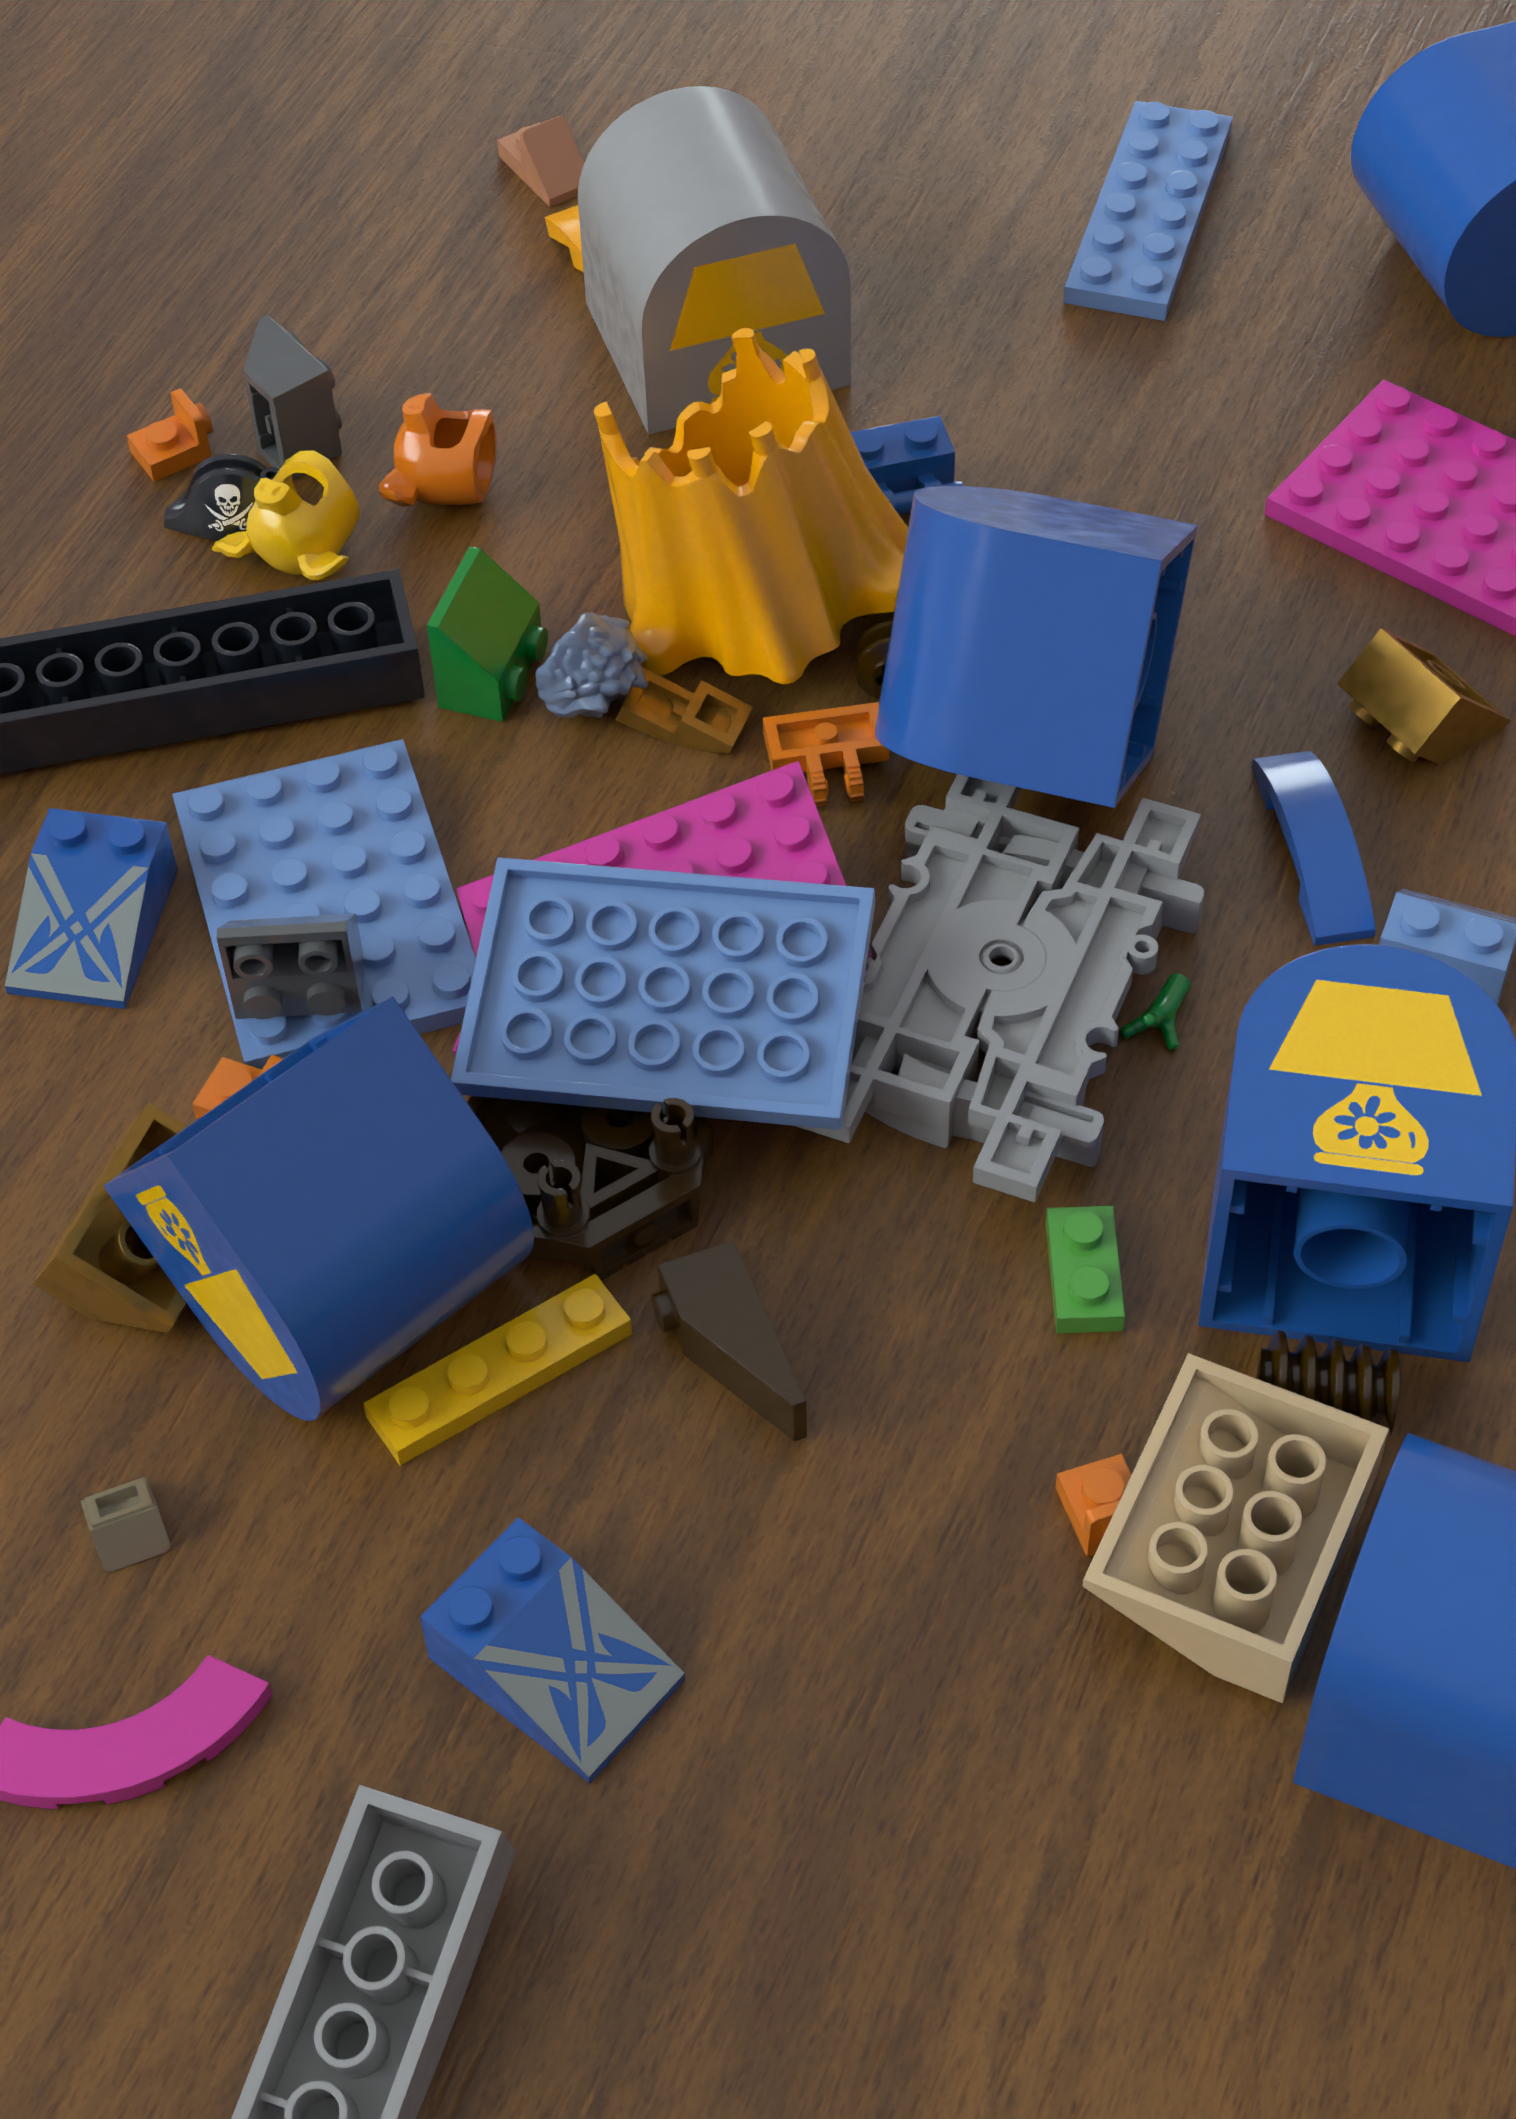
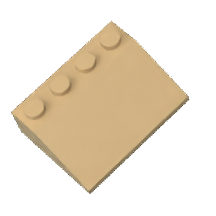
(1237, 1523)

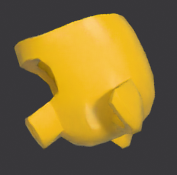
(290, 530)

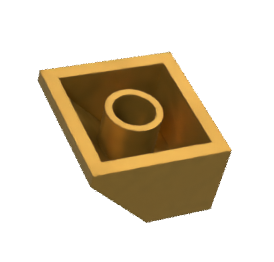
(1418, 700)

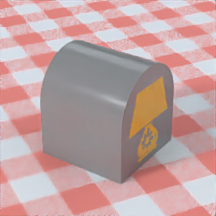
(702, 233)

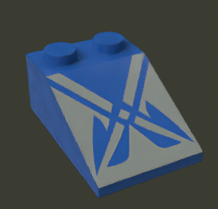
(90, 907)
(549, 1650)

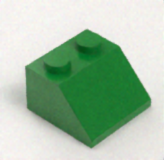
(484, 639)

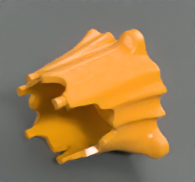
(752, 524)

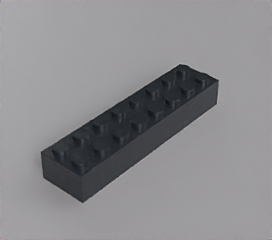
(206, 670)

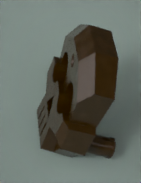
(602, 1187)

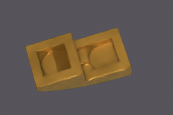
(696, 720)

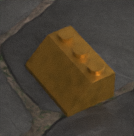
(100, 1258)

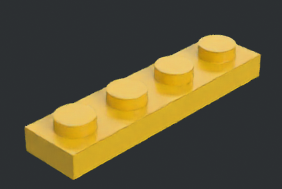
(497, 1369)

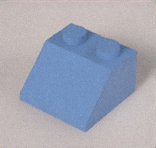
(1457, 934)

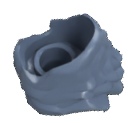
(591, 667)

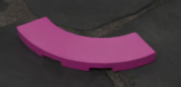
(133, 1754)

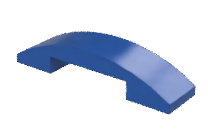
(1321, 846)

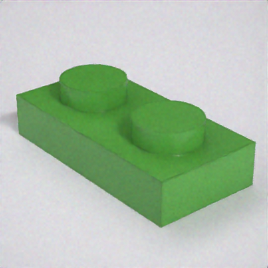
(1085, 1269)

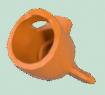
(441, 455)

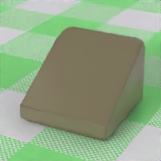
(125, 1524)

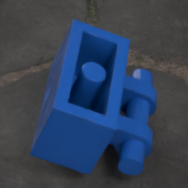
(908, 458)

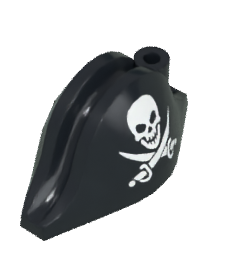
(218, 496)

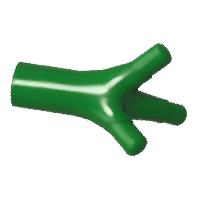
(1162, 1011)

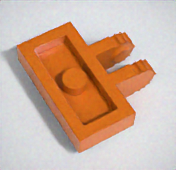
(826, 741)

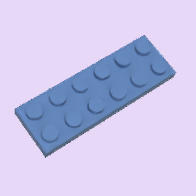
(1148, 211)

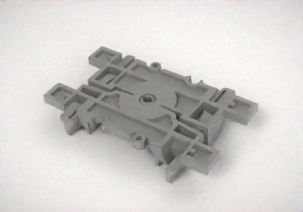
(1075, 932)

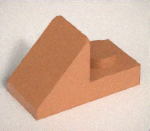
(545, 159)

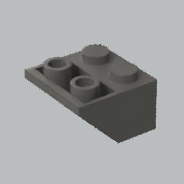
(289, 397)
(293, 965)

